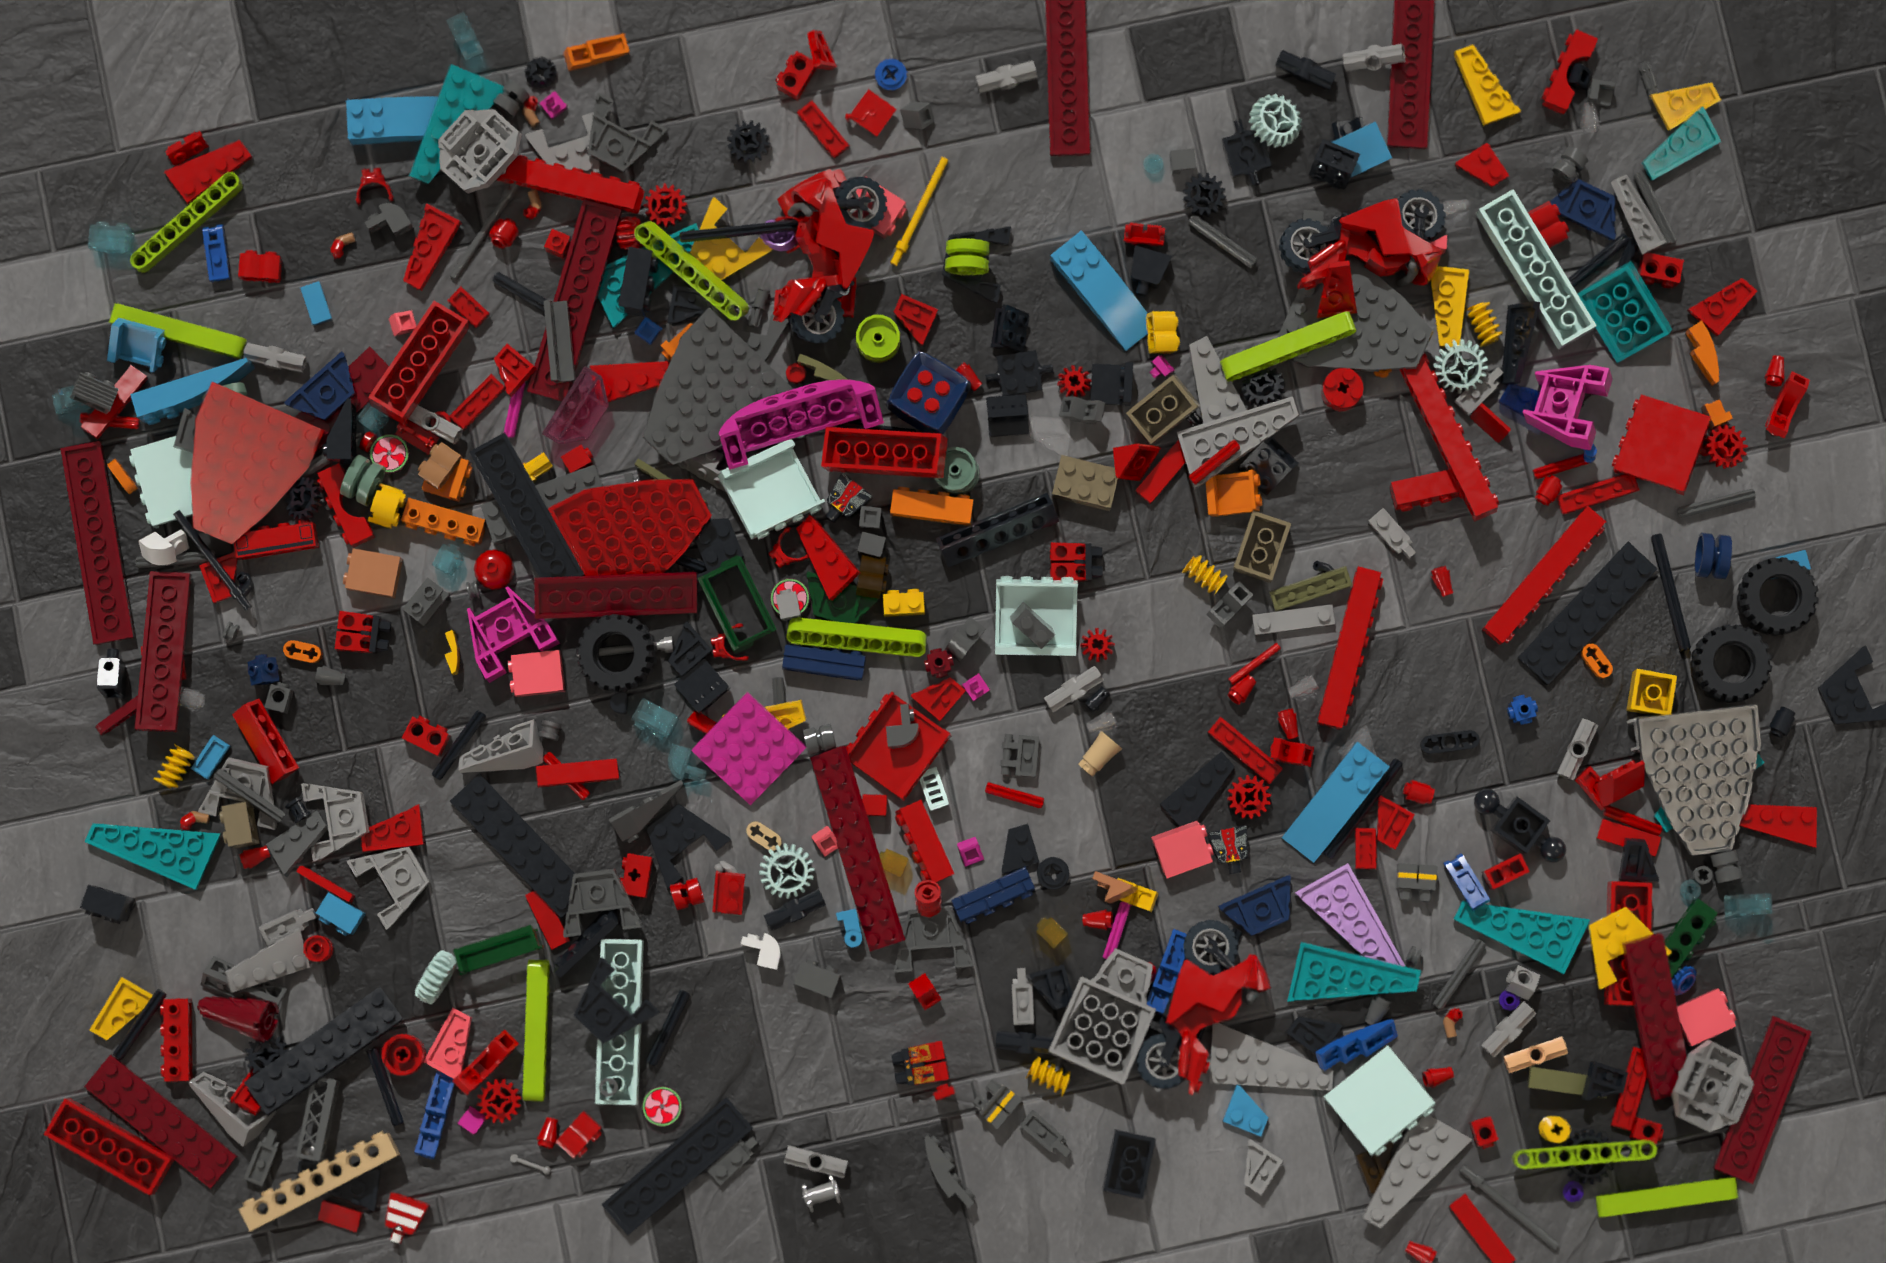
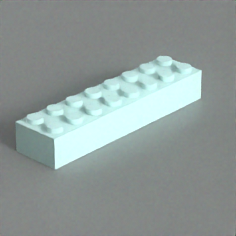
(1535, 269)
(621, 1055)

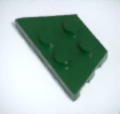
(844, 608)

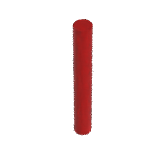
(1254, 663)

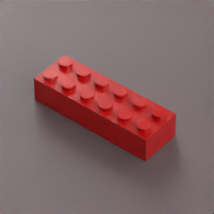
(418, 362)
(884, 452)
(1638, 900)
(109, 1146)

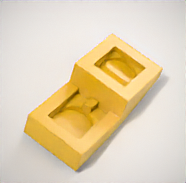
(453, 657)
(1142, 898)

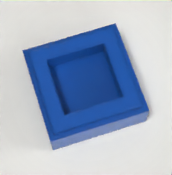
(648, 330)

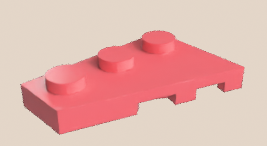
(450, 1045)

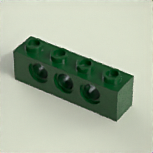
(1698, 910)

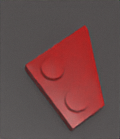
(1391, 822)

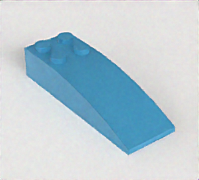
(388, 119)
(1101, 289)
(187, 392)
(1335, 802)

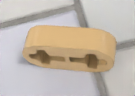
(767, 832)

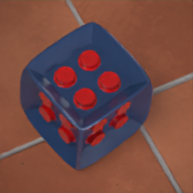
(928, 394)

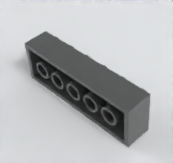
(551, 493)

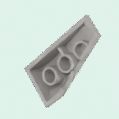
(513, 751)
(235, 1120)

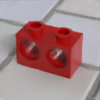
(801, 77)
(1660, 264)
(424, 740)

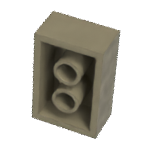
(1163, 409)
(1085, 483)
(1261, 546)

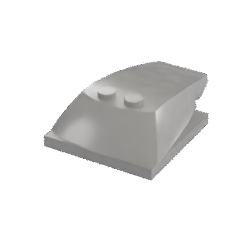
(1107, 1018)

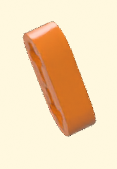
(122, 476)
(303, 647)
(1601, 658)

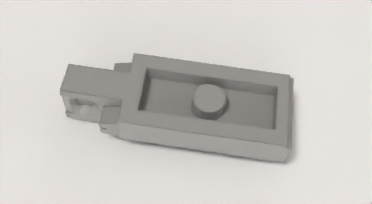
(1471, 400)
(1392, 533)
(286, 924)
(1022, 999)

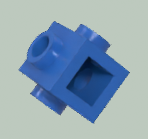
(1515, 713)

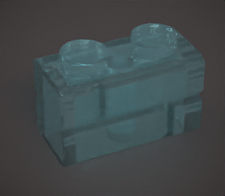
(111, 238)
(654, 718)

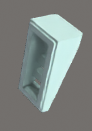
(940, 804)

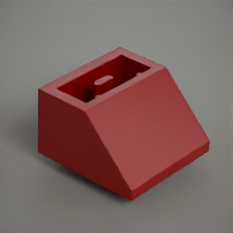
(1620, 782)

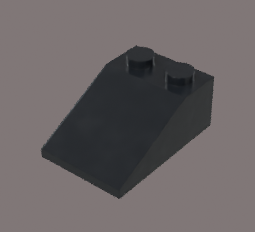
(342, 439)

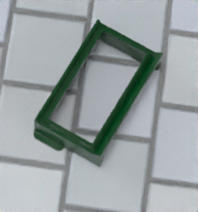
(736, 646)
(497, 949)

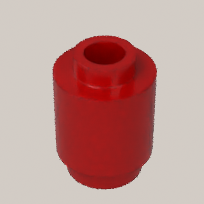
(1548, 490)
(1418, 792)

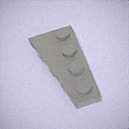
(1638, 216)
(269, 963)

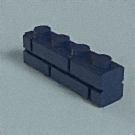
(824, 662)
(992, 895)

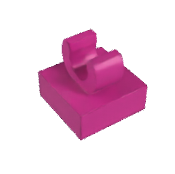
(553, 105)
(1162, 367)
(975, 687)

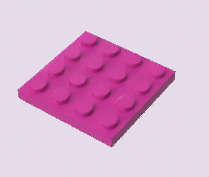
(748, 748)

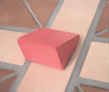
(1441, 243)
(402, 322)
(825, 841)

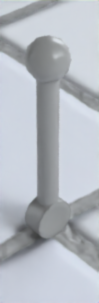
(514, 1158)

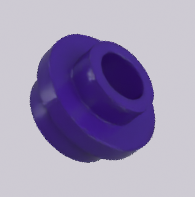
(1502, 1000)
(1566, 1191)

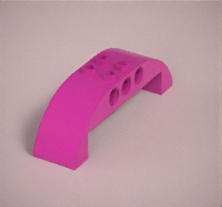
(797, 414)

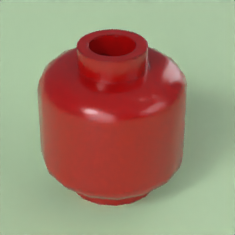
(503, 233)

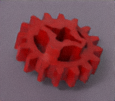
(671, 200)
(1725, 446)
(1242, 790)
(497, 1090)

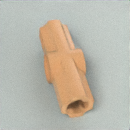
(1522, 1058)

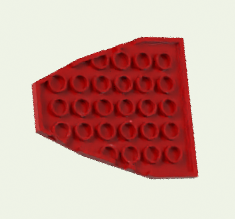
(244, 461)
(631, 525)

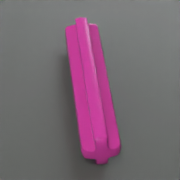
(513, 412)
(1117, 929)

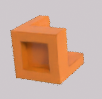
(1717, 413)

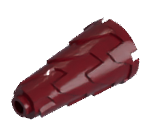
(247, 1016)

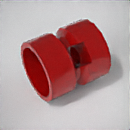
(694, 892)
(928, 898)
(318, 948)

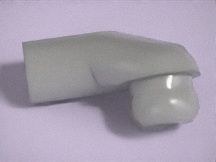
(723, 866)

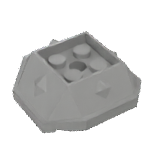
(478, 149)
(1712, 1087)

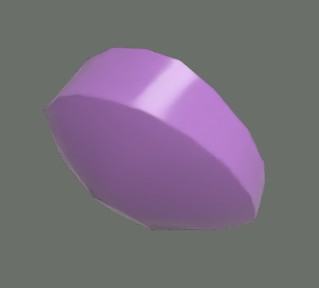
(779, 241)

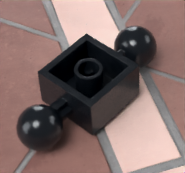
(1551, 848)

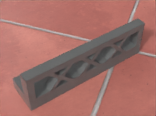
(559, 341)
(218, 982)
(325, 1120)

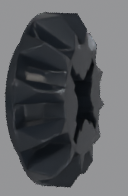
(549, 75)
(1044, 868)

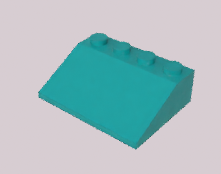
(1624, 312)

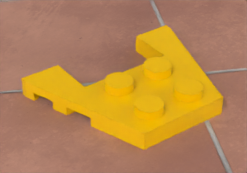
(723, 255)
(1607, 940)

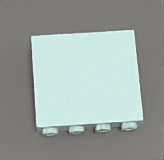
(164, 480)
(770, 490)
(1051, 600)
(1380, 1101)

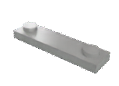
(1293, 619)

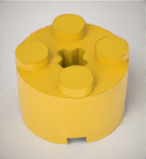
(386, 506)

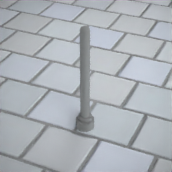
(664, 645)

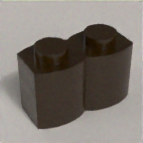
(870, 579)

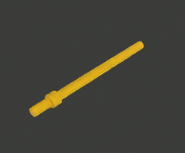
(902, 246)

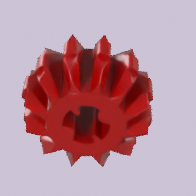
(625, 232)
(1067, 384)
(1095, 651)

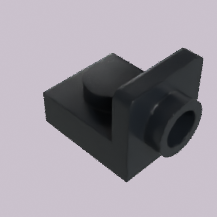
(1342, 128)

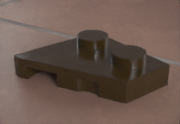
(1374, 1167)

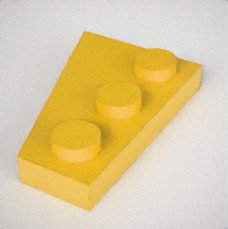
(1682, 103)
(120, 1008)

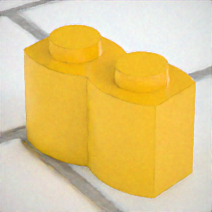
(1162, 332)

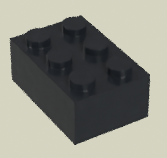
(638, 282)
(1128, 1164)

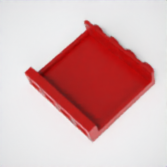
(1661, 443)
(898, 767)

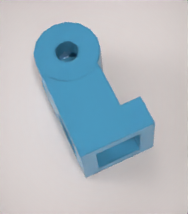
(853, 931)

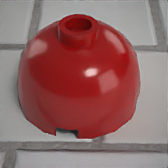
(494, 569)

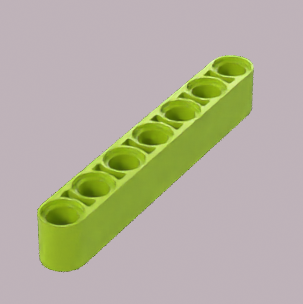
(182, 232)
(700, 271)
(184, 332)
(1288, 346)
(856, 637)
(536, 1030)
(1594, 1154)
(1666, 1197)

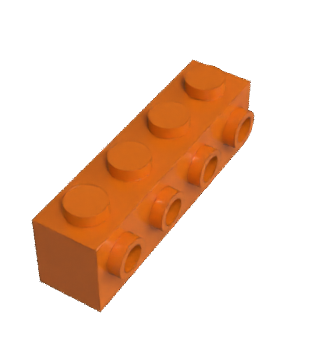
(931, 507)
(444, 521)

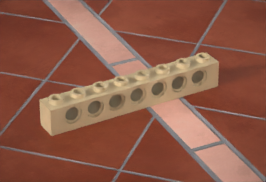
(255, 1219)

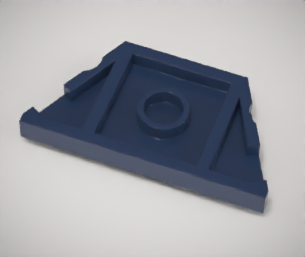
(1588, 208)
(325, 390)
(1260, 907)

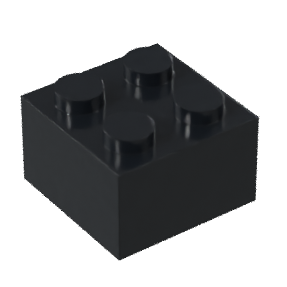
(108, 903)

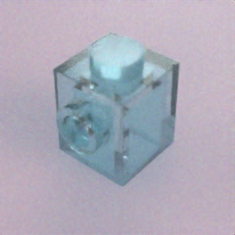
(372, 418)
(448, 559)

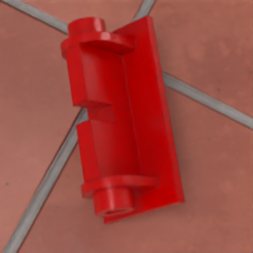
(194, 144)
(1153, 236)
(417, 436)

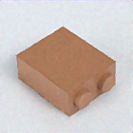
(373, 573)

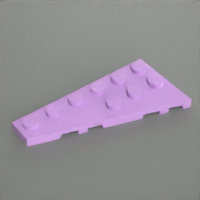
(1347, 910)

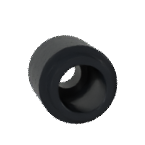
(1782, 722)

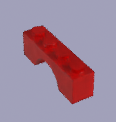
(1560, 93)
(356, 529)

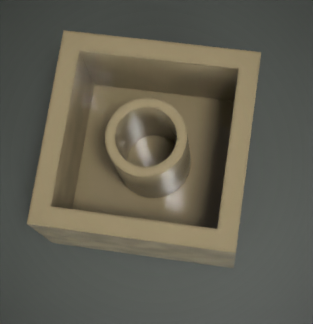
(239, 825)

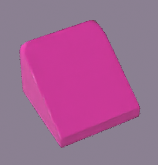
(970, 851)
(472, 1120)

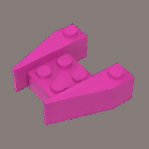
(1562, 400)
(504, 627)

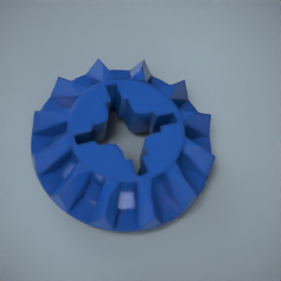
(891, 65)
(1684, 980)

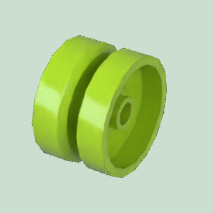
(967, 256)
(866, 338)

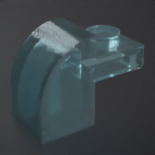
(464, 35)
(64, 404)
(679, 764)
(1748, 904)

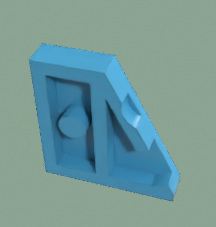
(1245, 1113)

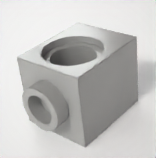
(788, 605)
(1529, 979)

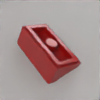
(1490, 423)
(701, 722)
(340, 1215)

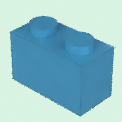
(340, 913)

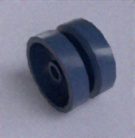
(1713, 555)

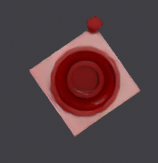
(871, 113)

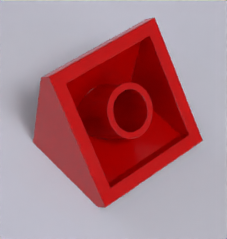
(1133, 460)

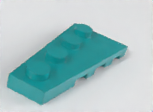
(1686, 142)

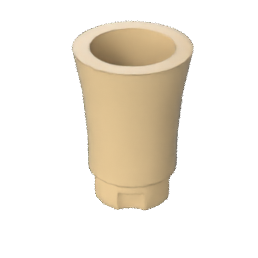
(1099, 754)

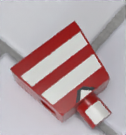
(404, 1215)

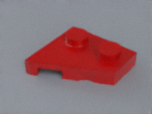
(820, 51)
(1483, 165)
(915, 317)
(513, 369)
(215, 585)
(939, 697)

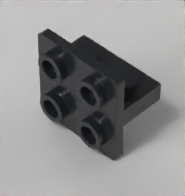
(1010, 328)
(1007, 415)

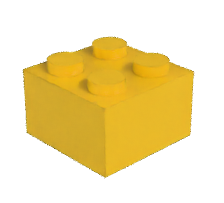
(1651, 692)

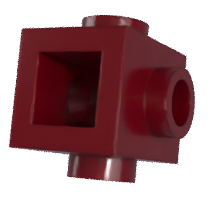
(942, 670)

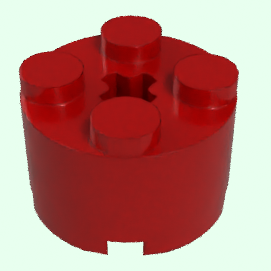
(1346, 379)
(414, 1048)

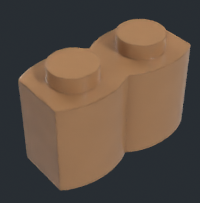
(439, 465)

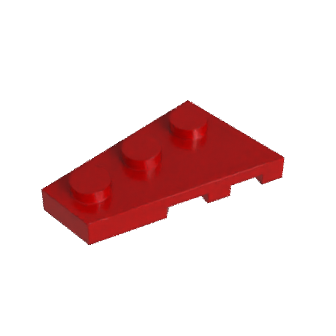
(396, 832)

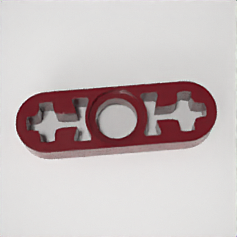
(117, 717)

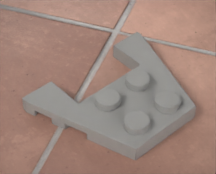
(568, 154)
(251, 775)
(344, 815)
(401, 876)

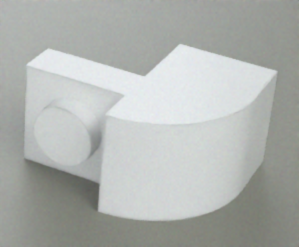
(163, 550)
(769, 950)

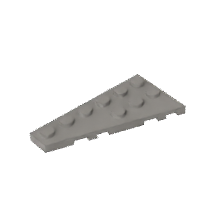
(1214, 393)
(1247, 428)
(1252, 1062)
(1416, 1161)

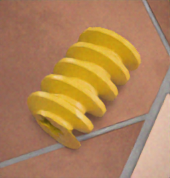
(1484, 321)
(1205, 574)
(174, 767)
(1049, 1075)
(1559, 1135)

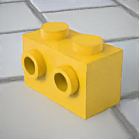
(903, 603)

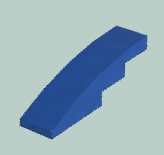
(1167, 972)
(1359, 1042)
(435, 1115)

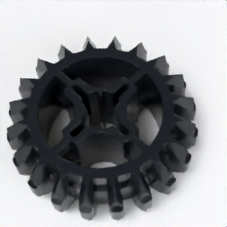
(1585, 1172)

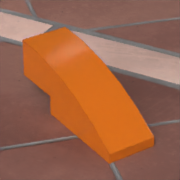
(595, 51)
(1704, 352)

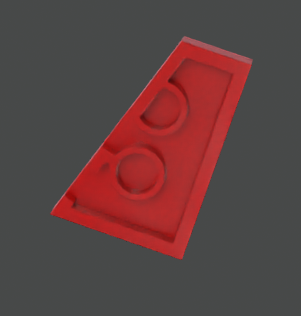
(1337, 291)
(1723, 306)

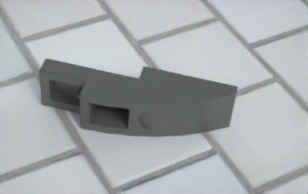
(940, 1165)

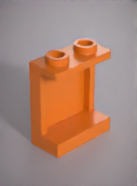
(1233, 493)

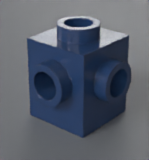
(263, 670)

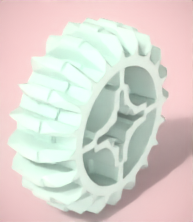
(1284, 116)
(1469, 364)
(782, 878)
(436, 977)

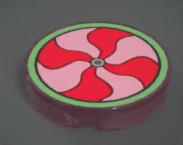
(390, 452)
(795, 585)
(662, 1106)

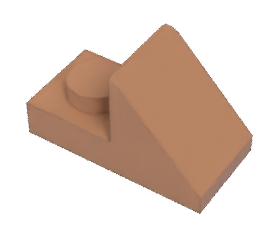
(1117, 890)

